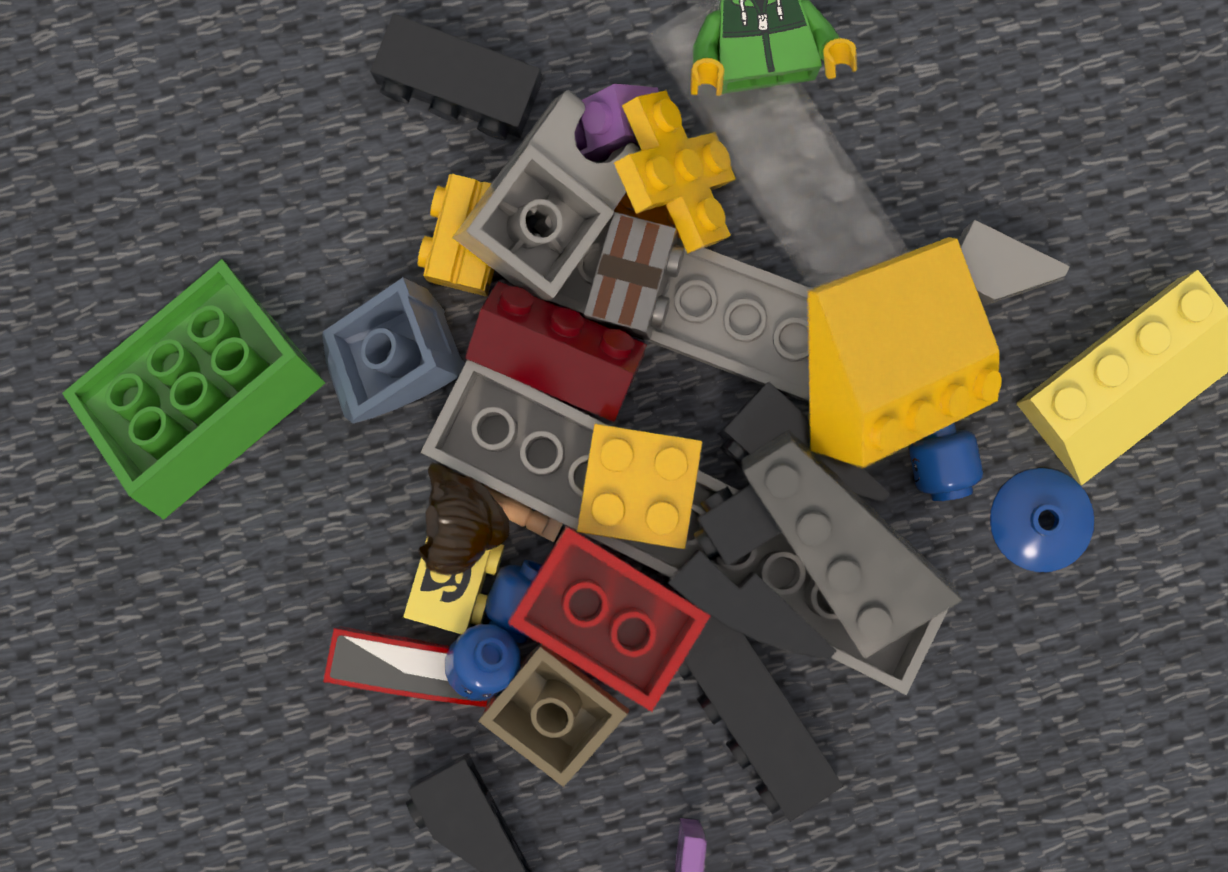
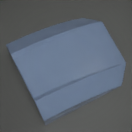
(390, 352)

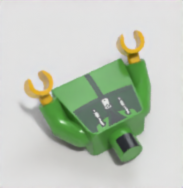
(766, 46)

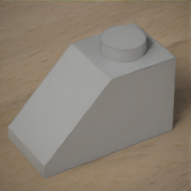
(1004, 265)

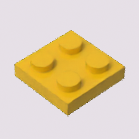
(639, 486)

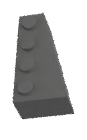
(854, 556)

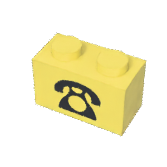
(452, 600)

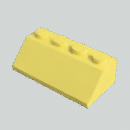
(1132, 377)

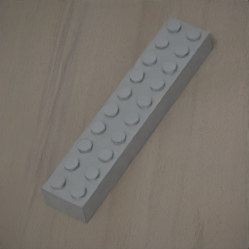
(540, 457)

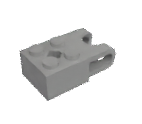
(556, 186)

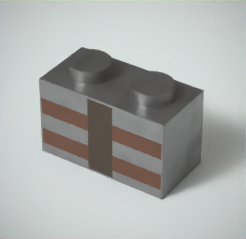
(634, 276)

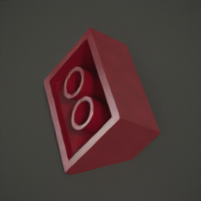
(555, 350)

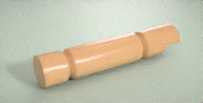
(524, 516)

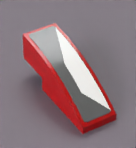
(391, 666)

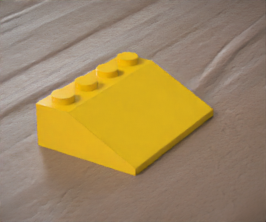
(897, 354)

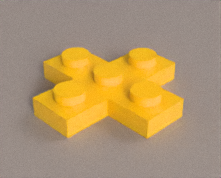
(675, 171)

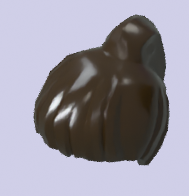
(460, 522)

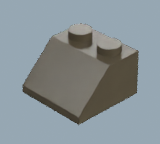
(553, 714)

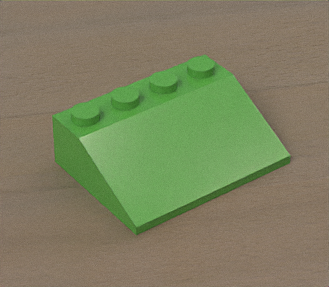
(191, 390)

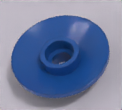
(1017, 527)

